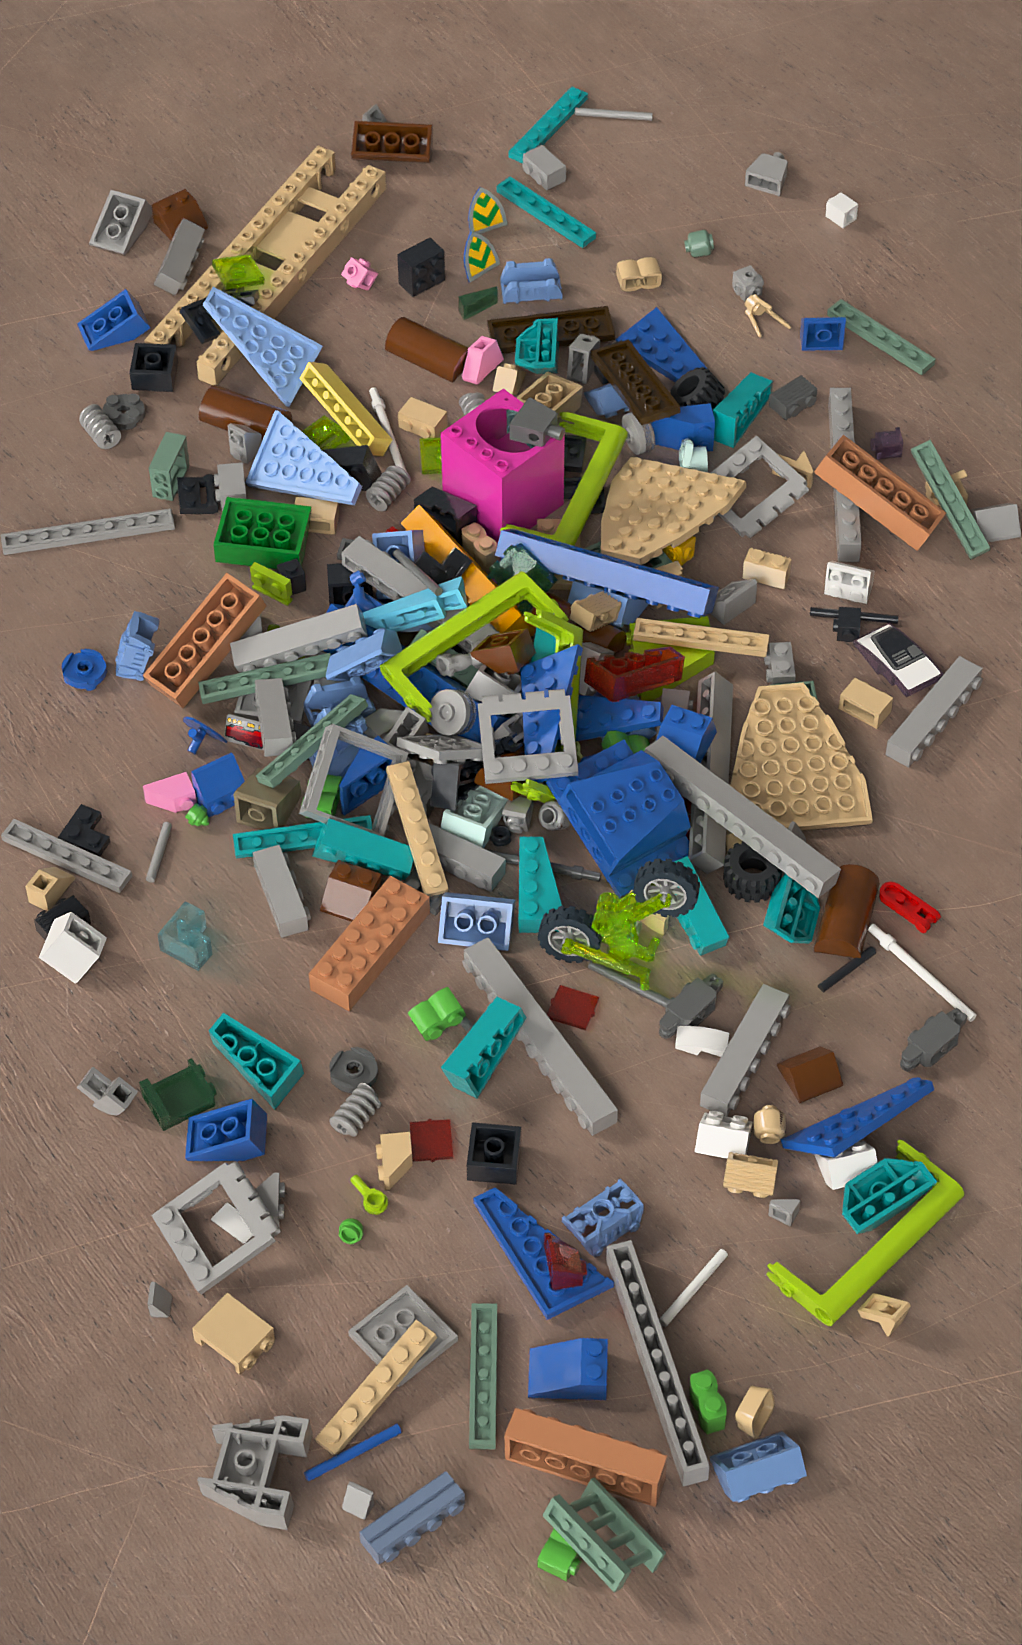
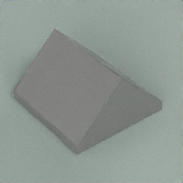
(998, 521)
(734, 600)

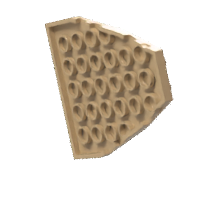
(661, 507)
(798, 763)

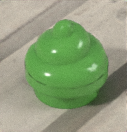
(197, 816)
(351, 1231)

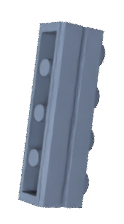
(412, 1518)

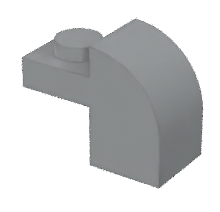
(108, 1095)

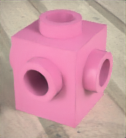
(359, 273)

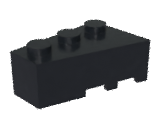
(358, 463)
(448, 510)
(453, 782)

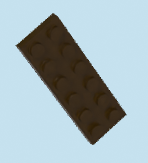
(571, 324)
(635, 382)

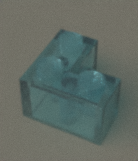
(184, 938)

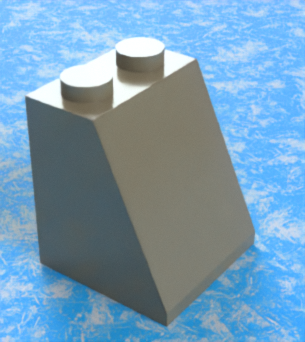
(263, 805)

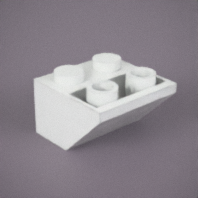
(848, 582)
(72, 946)
(723, 1134)
(846, 1165)

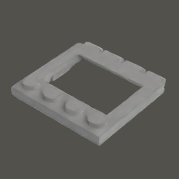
(779, 500)
(527, 766)
(184, 1243)

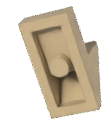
(802, 466)
(885, 1310)

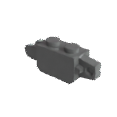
(691, 1005)
(933, 1040)

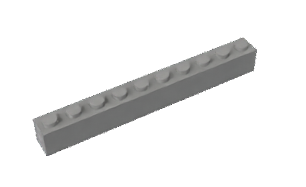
(846, 512)
(397, 581)
(745, 819)
(706, 835)
(542, 1039)
(657, 1364)

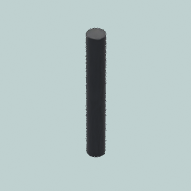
(846, 969)

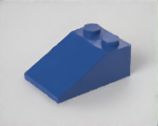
(114, 322)
(692, 422)
(688, 731)
(363, 779)
(227, 1133)
(569, 1370)

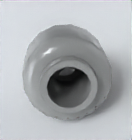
(553, 817)

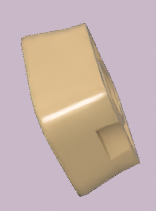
(755, 1410)

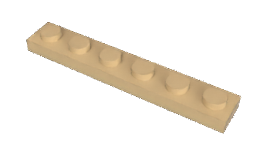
(701, 637)
(417, 829)
(376, 1388)

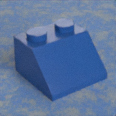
(822, 333)
(217, 783)

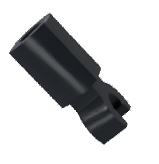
(506, 744)

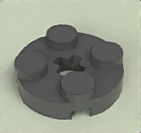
(134, 410)
(356, 1057)

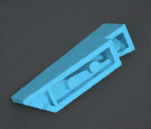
(418, 607)

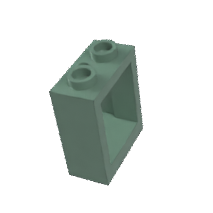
(169, 465)

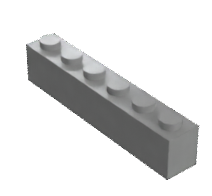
(299, 639)
(934, 711)
(745, 1050)

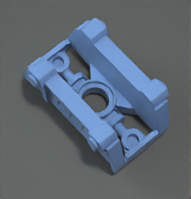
(530, 281)
(136, 646)
(329, 696)
(344, 752)
(608, 1227)

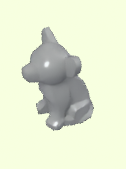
(450, 663)

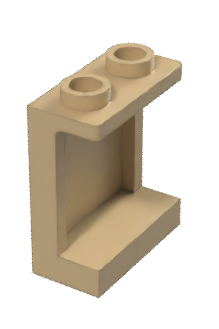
(235, 1333)

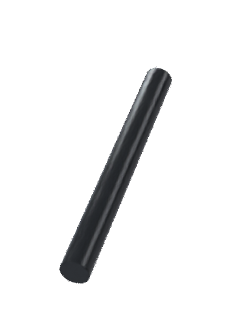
(865, 616)

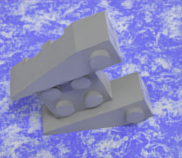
(248, 1465)

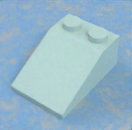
(475, 816)

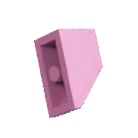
(171, 793)

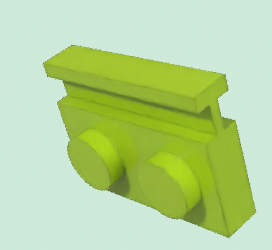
(271, 584)

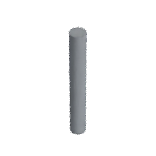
(159, 851)

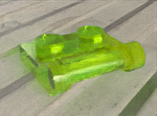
(323, 430)

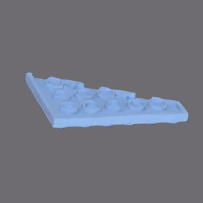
(268, 345)
(297, 466)

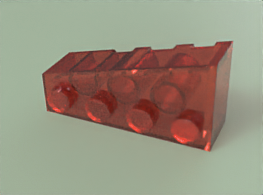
(634, 673)

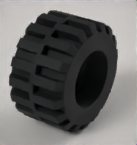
(698, 388)
(745, 884)

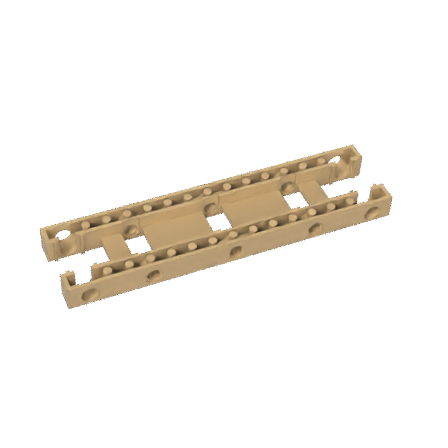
(284, 235)

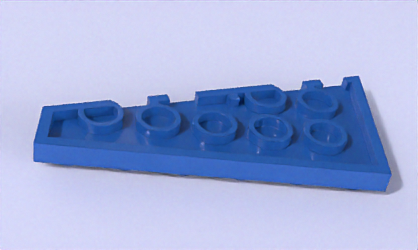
(662, 346)
(546, 674)
(600, 715)
(852, 1124)
(524, 1246)

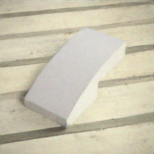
(697, 1039)

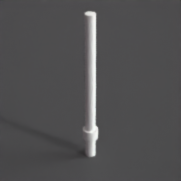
(379, 407)
(889, 943)

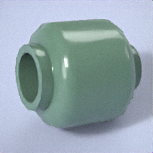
(699, 243)

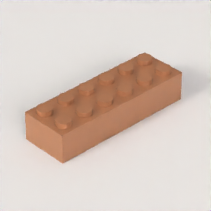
(880, 492)
(204, 640)
(369, 943)
(585, 1455)

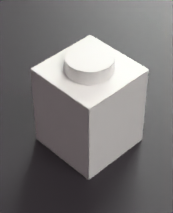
(841, 210)

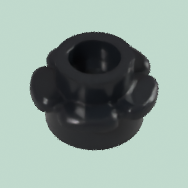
(500, 831)

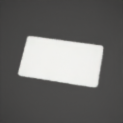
(232, 1222)

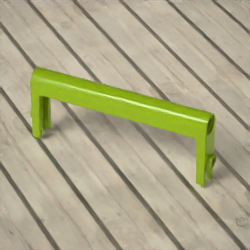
(611, 440)
(457, 629)
(566, 637)
(882, 1255)

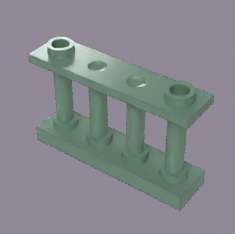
(591, 1547)

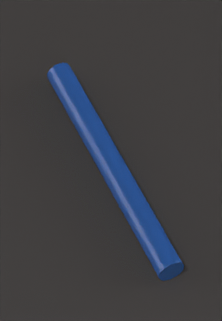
(352, 1452)

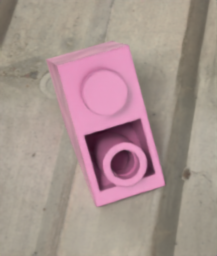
(481, 360)

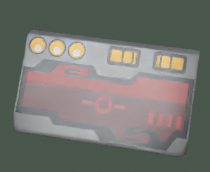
(243, 731)

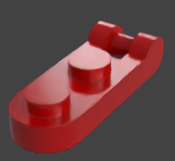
(908, 905)

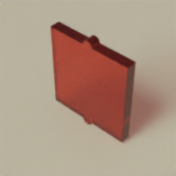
(572, 1007)
(431, 1140)

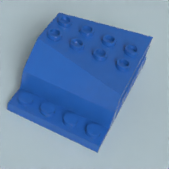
(624, 812)

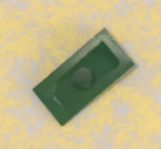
(476, 302)

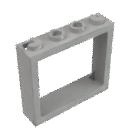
(321, 767)

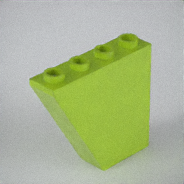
(695, 659)

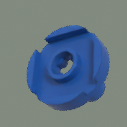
(84, 679)

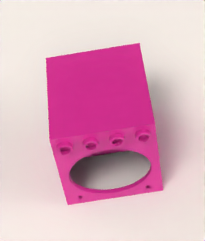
(500, 474)

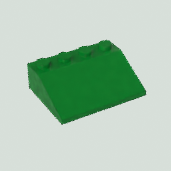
(261, 532)

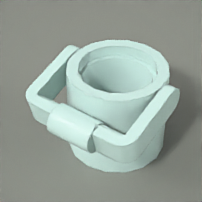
(693, 457)

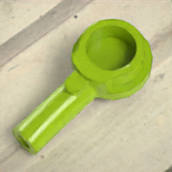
(374, 1200)

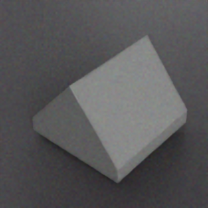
(374, 115)

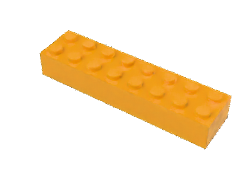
(439, 544)

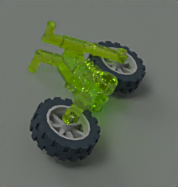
(617, 918)

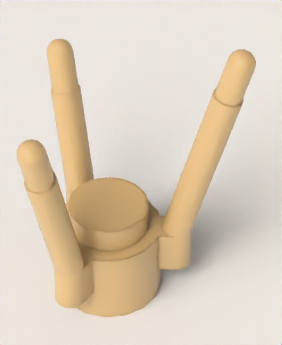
(757, 307)

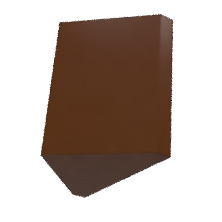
(811, 1073)

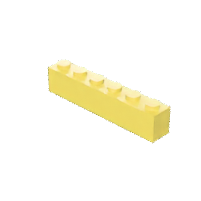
(345, 408)

